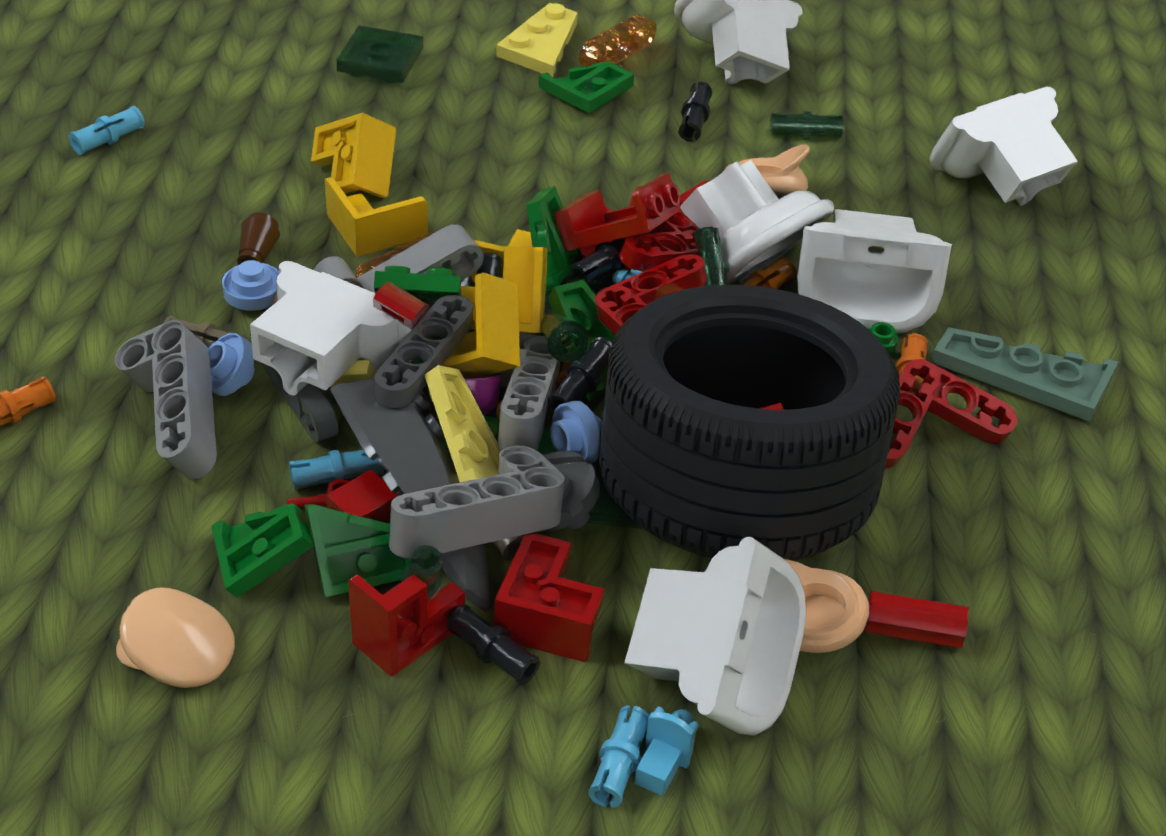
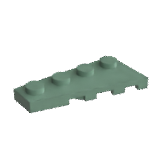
(1024, 370)

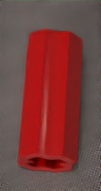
(917, 619)

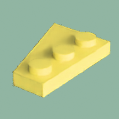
(540, 40)
(463, 425)

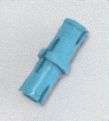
(106, 130)
(332, 467)
(619, 757)

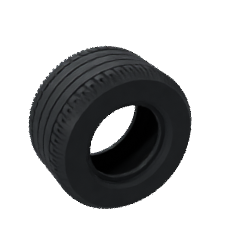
(700, 456)

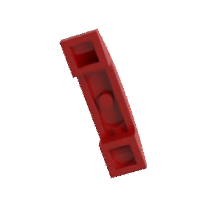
(400, 305)

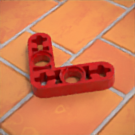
(666, 242)
(629, 296)
(933, 398)

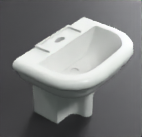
(745, 34)
(1008, 143)
(751, 219)
(873, 283)
(321, 329)
(725, 634)

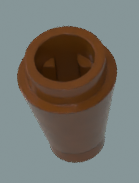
(257, 237)

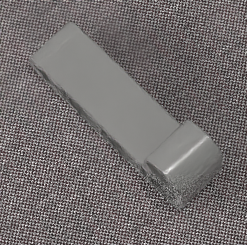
(446, 248)
(178, 372)
(527, 394)
(483, 510)

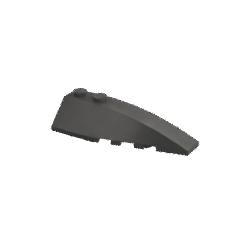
(417, 458)

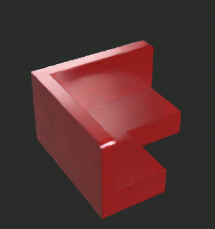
(542, 606)
(400, 623)

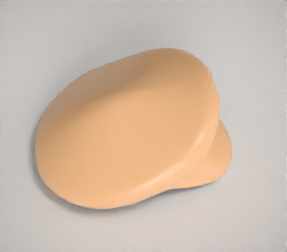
(783, 171)
(834, 609)
(175, 638)

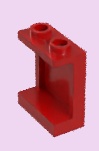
(589, 223)

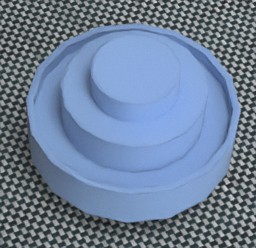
(250, 285)
(230, 363)
(576, 430)

